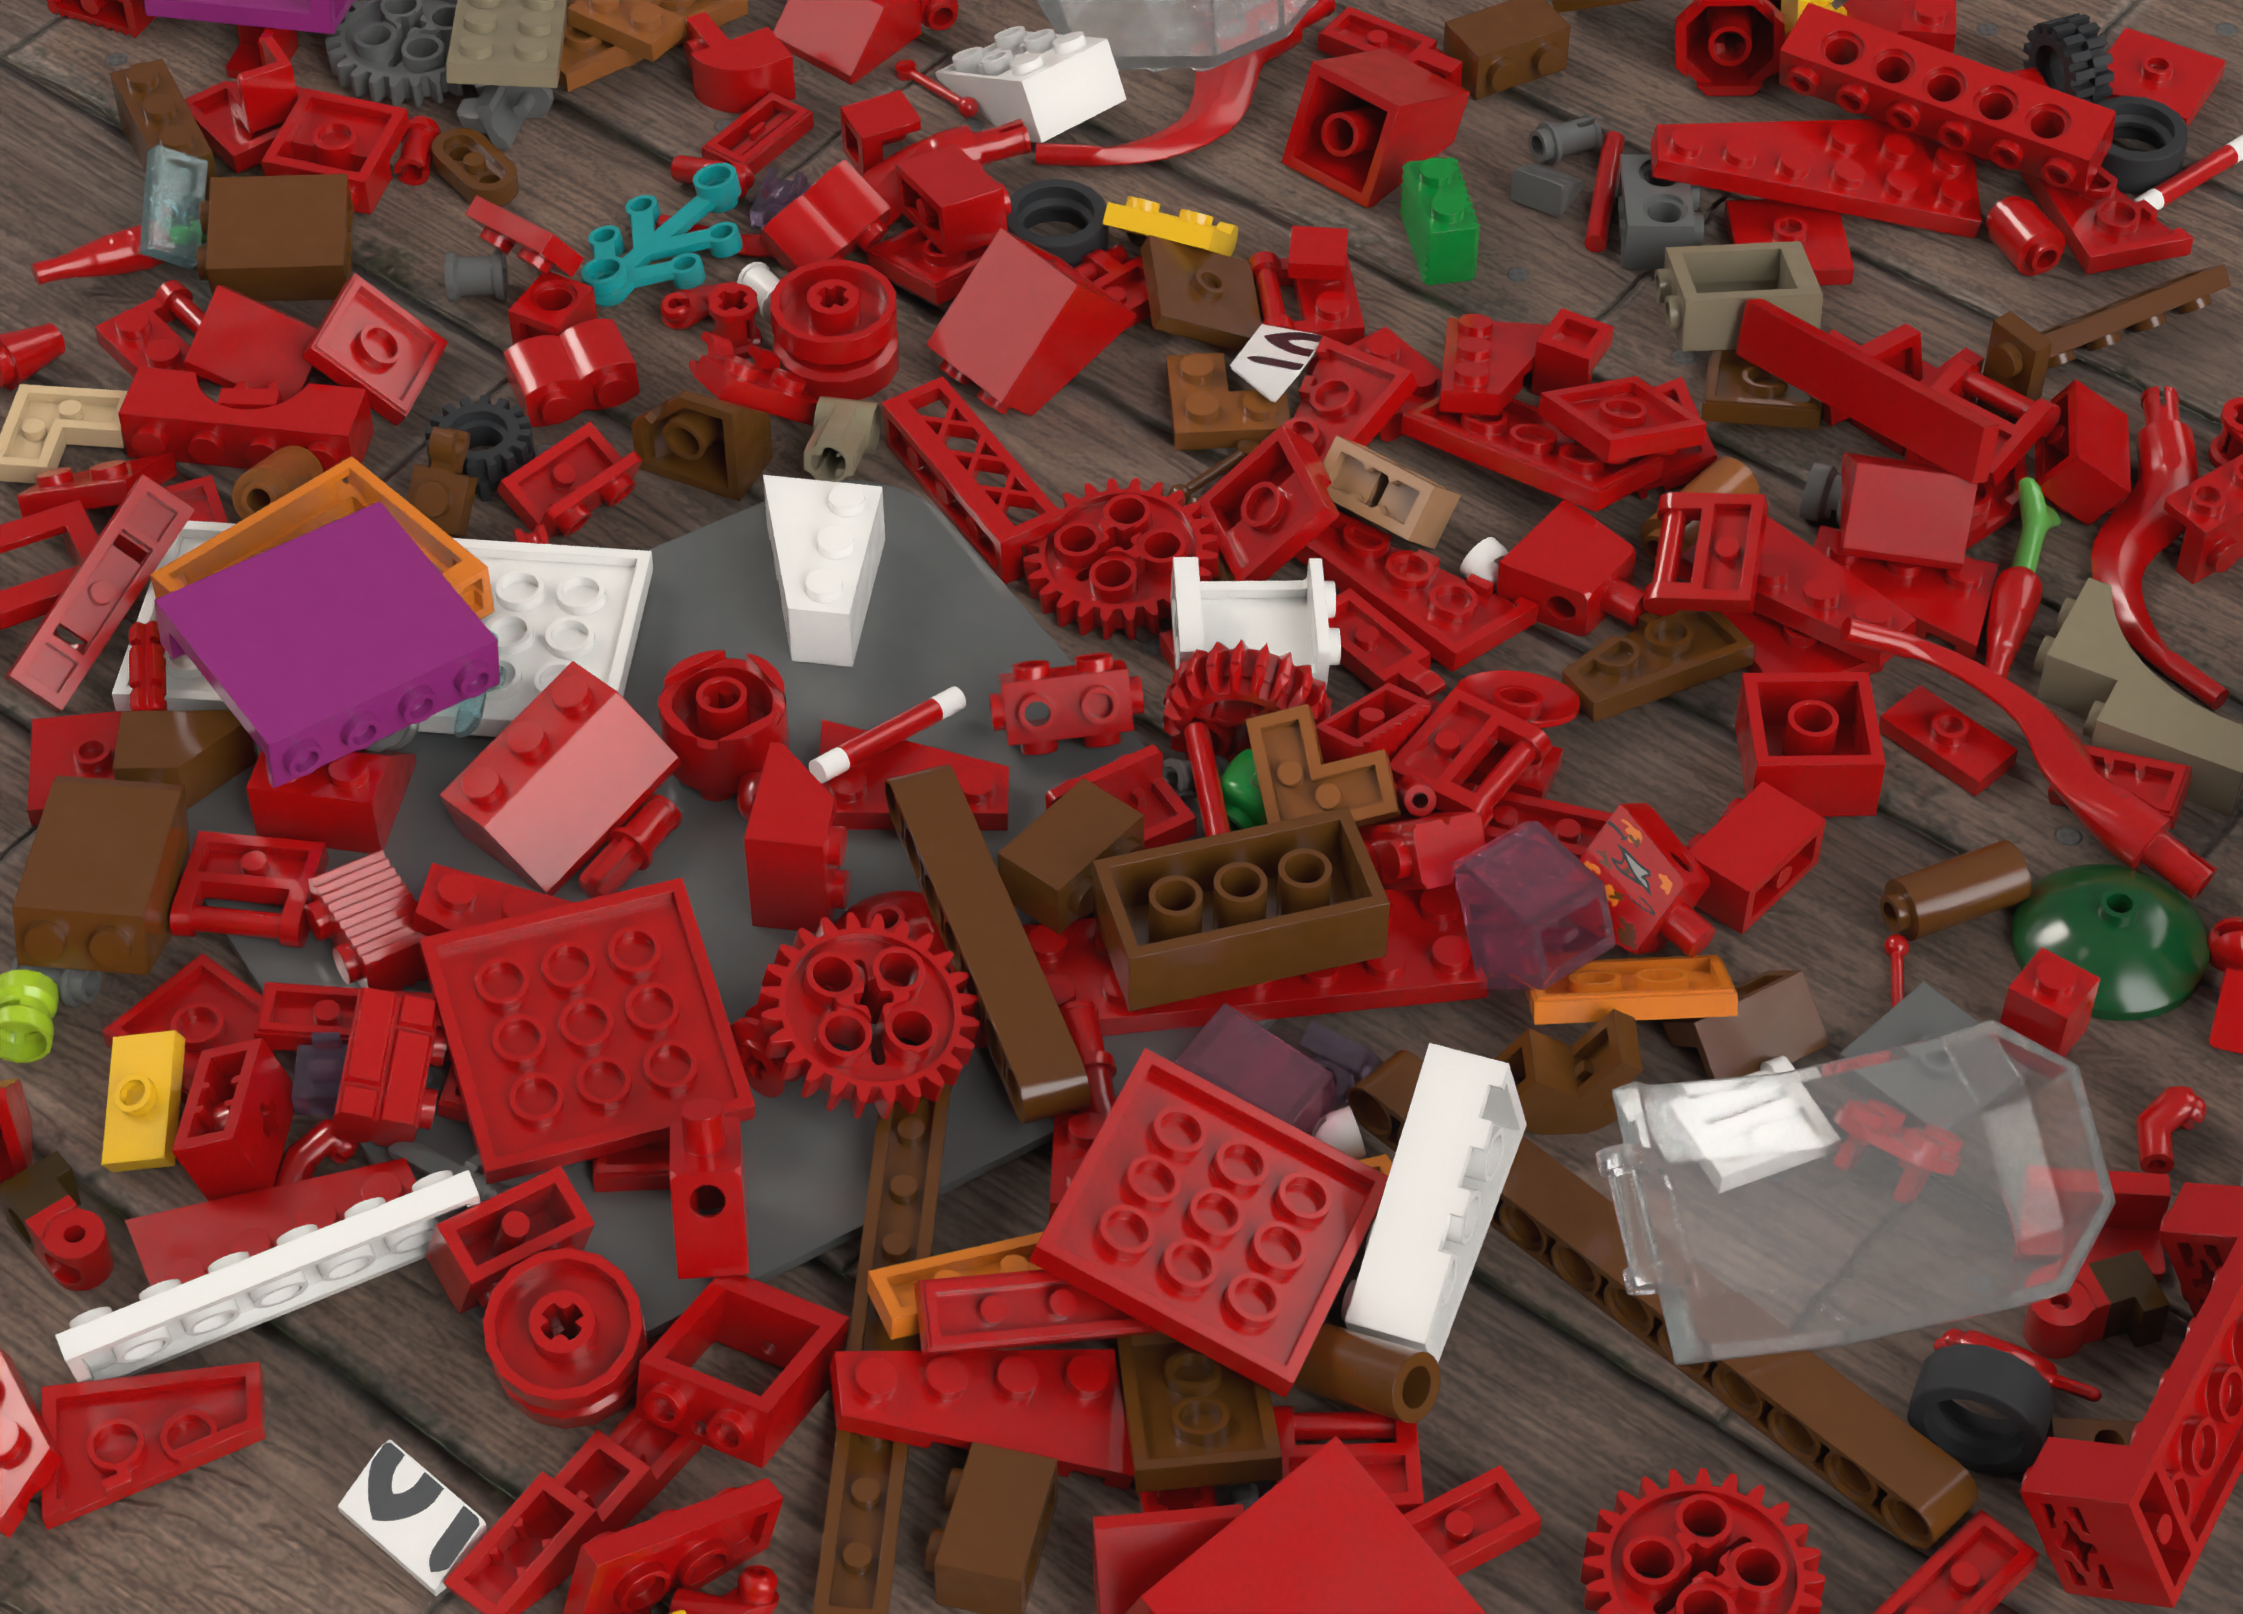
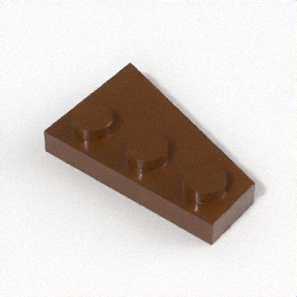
(1657, 661)

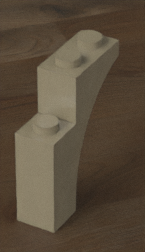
(2129, 707)

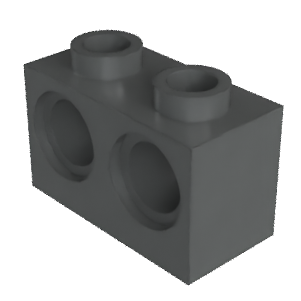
(1654, 214)

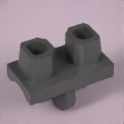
(503, 110)

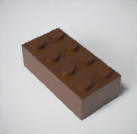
(1240, 908)

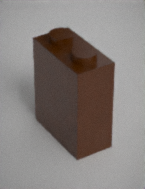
(278, 236)

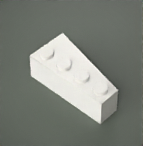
(1437, 1200)

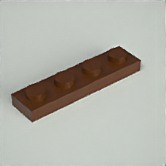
(2140, 310)

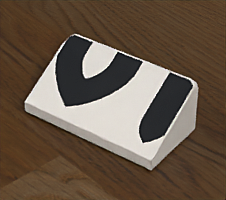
(1274, 359)
(412, 1516)

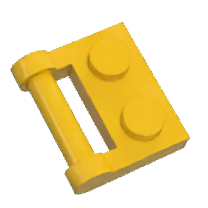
(1190, 228)

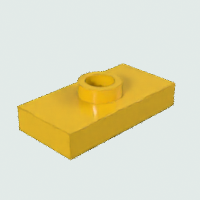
(143, 1101)

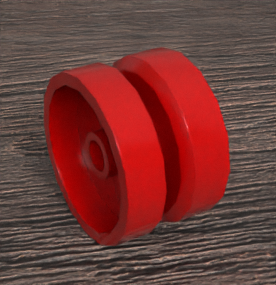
(836, 328)
(534, 1361)

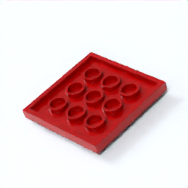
(583, 1028)
(1212, 1222)

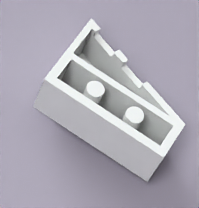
(825, 562)

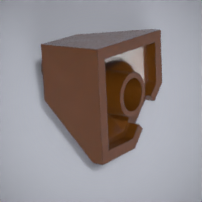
(704, 443)

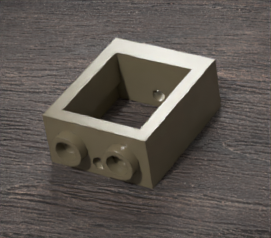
(1709, 286)

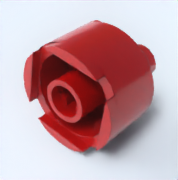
(722, 719)

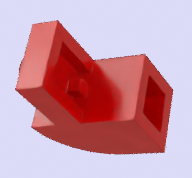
(736, 71)

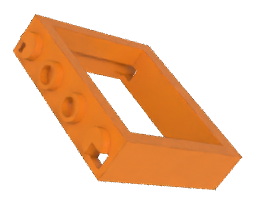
(316, 505)

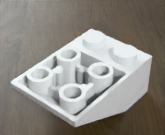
(1037, 78)

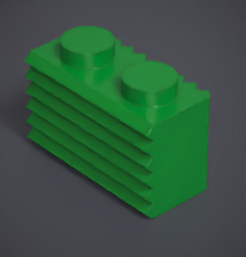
(1439, 220)

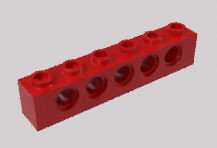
(1946, 98)

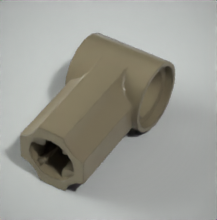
(841, 436)

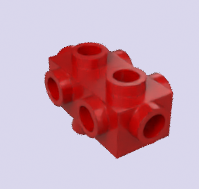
(1083, 700)

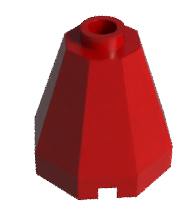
(1729, 44)

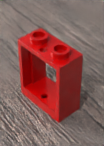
(758, 1323)

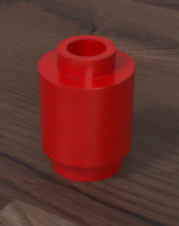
(2025, 235)

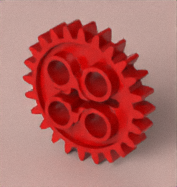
(1116, 557)
(809, 1018)
(1658, 1538)

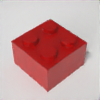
(1812, 739)

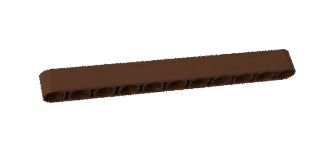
(1785, 1396)

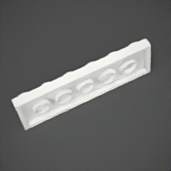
(258, 1288)

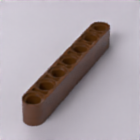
(988, 942)

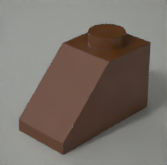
(183, 748)

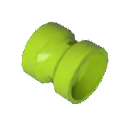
(26, 1013)

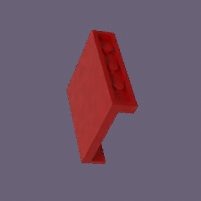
(1314, 1547)

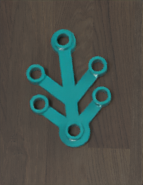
(616, 277)

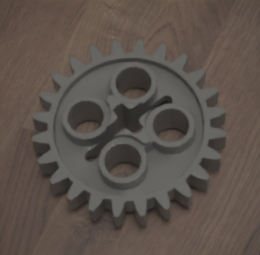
(394, 49)

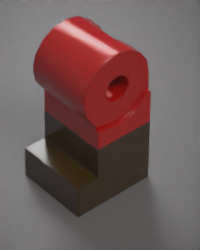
(46, 1216)
(2103, 1302)

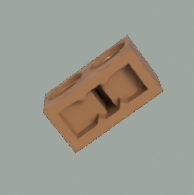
(1388, 492)

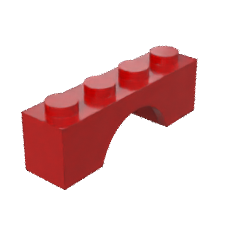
(172, 413)

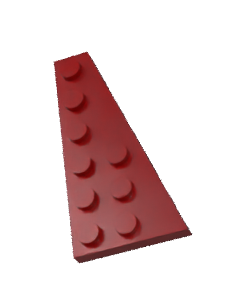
(1829, 166)

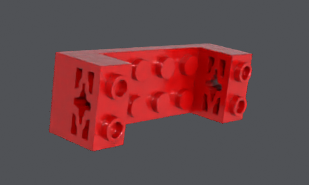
(2139, 1514)

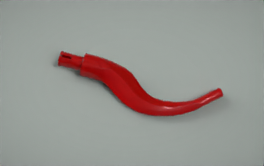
(1215, 109)
(984, 146)
(2144, 529)
(2113, 816)

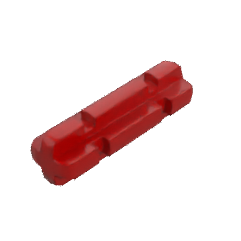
(147, 668)

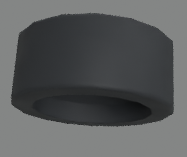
(2150, 123)
(1062, 202)
(1990, 1379)

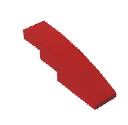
(544, 1528)

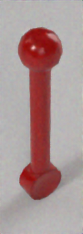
(907, 71)
(1897, 947)

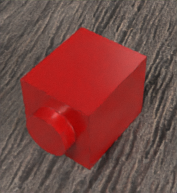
(2051, 1002)

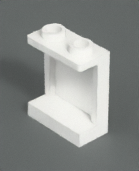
(1279, 613)

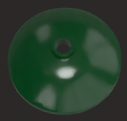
(2120, 928)

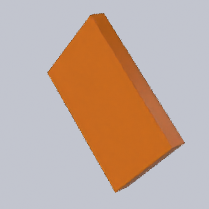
(1640, 988)

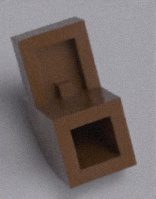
(1571, 1086)

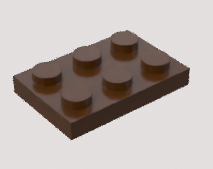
(1193, 1418)

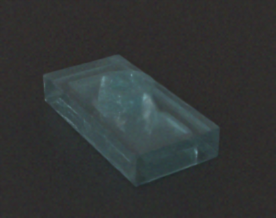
(172, 206)

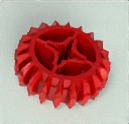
(1234, 686)

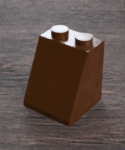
(102, 876)

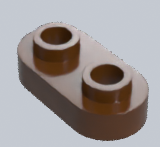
(475, 166)

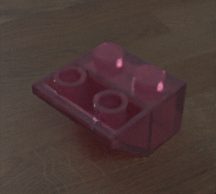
(1531, 910)

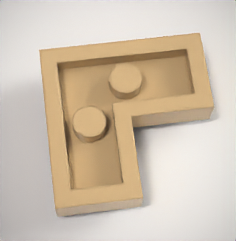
(51, 417)

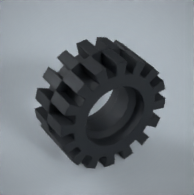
(2071, 57)
(489, 426)

